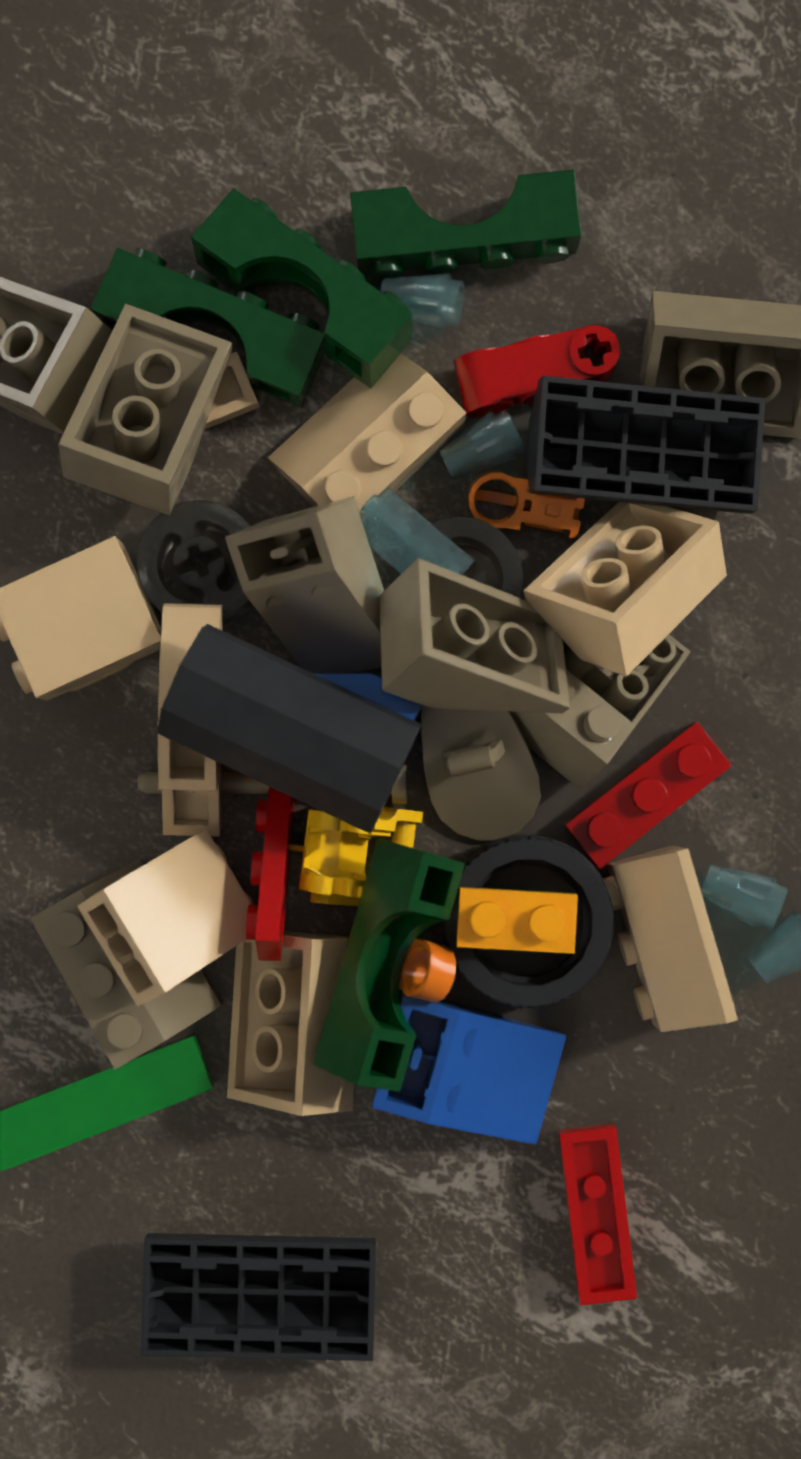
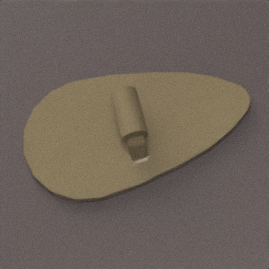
(479, 771)

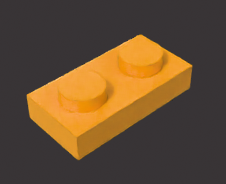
(517, 920)

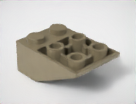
(315, 585)
(600, 713)

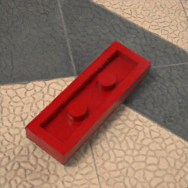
(647, 795)
(271, 872)
(597, 1214)

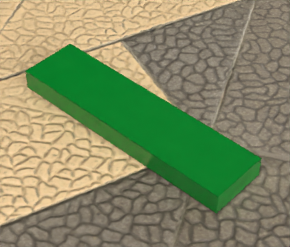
(102, 1101)

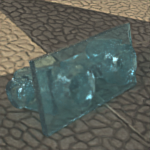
(404, 535)

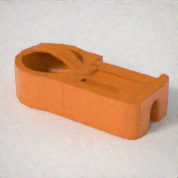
(533, 510)
(428, 971)

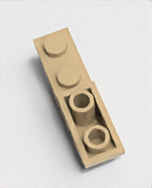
(187, 779)

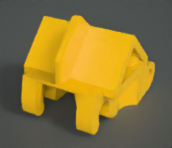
(338, 851)

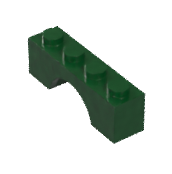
(399, 236)
(251, 248)
(279, 350)
(365, 1026)

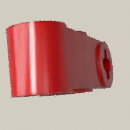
(510, 374)

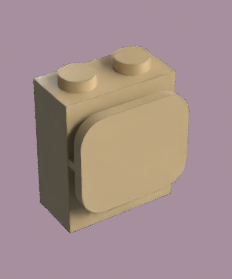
(78, 621)
(169, 917)

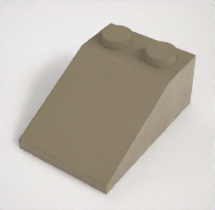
(45, 353)
(144, 410)
(467, 645)

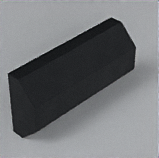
(645, 445)
(286, 727)
(258, 1297)

